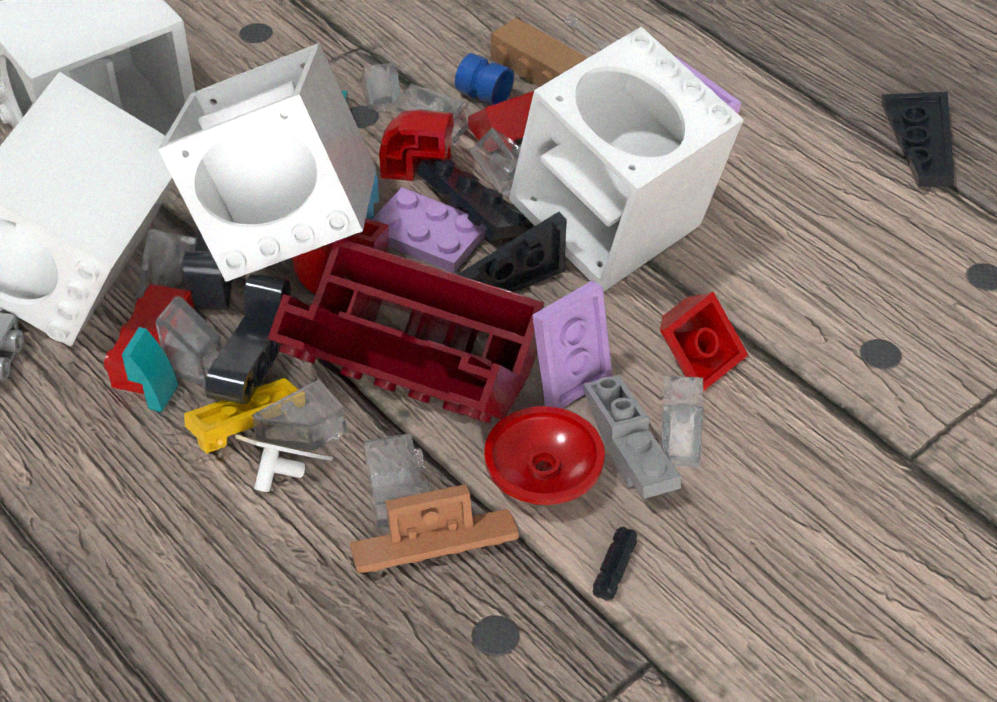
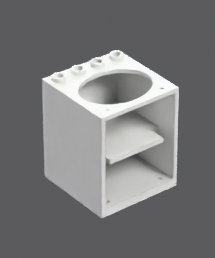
(116, 48)
(624, 154)
(271, 163)
(73, 205)

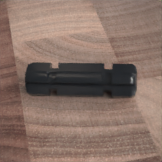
(614, 563)

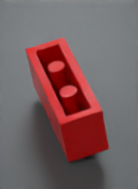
(145, 314)

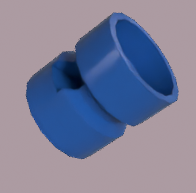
(487, 81)

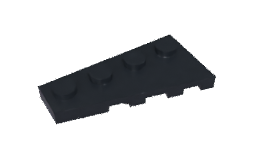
(924, 134)
(482, 203)
(526, 258)

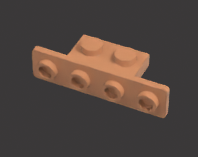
(431, 527)

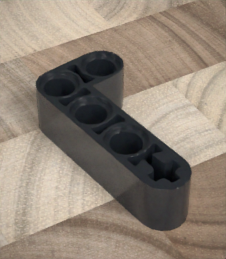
(204, 278)
(248, 351)

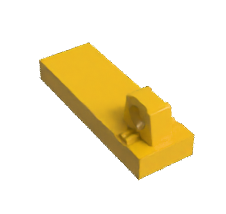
(223, 418)

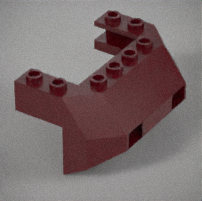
(438, 341)

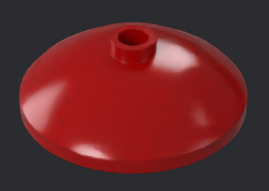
(544, 455)

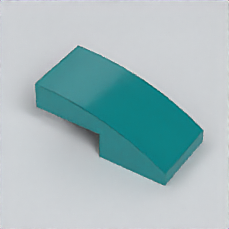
(149, 366)

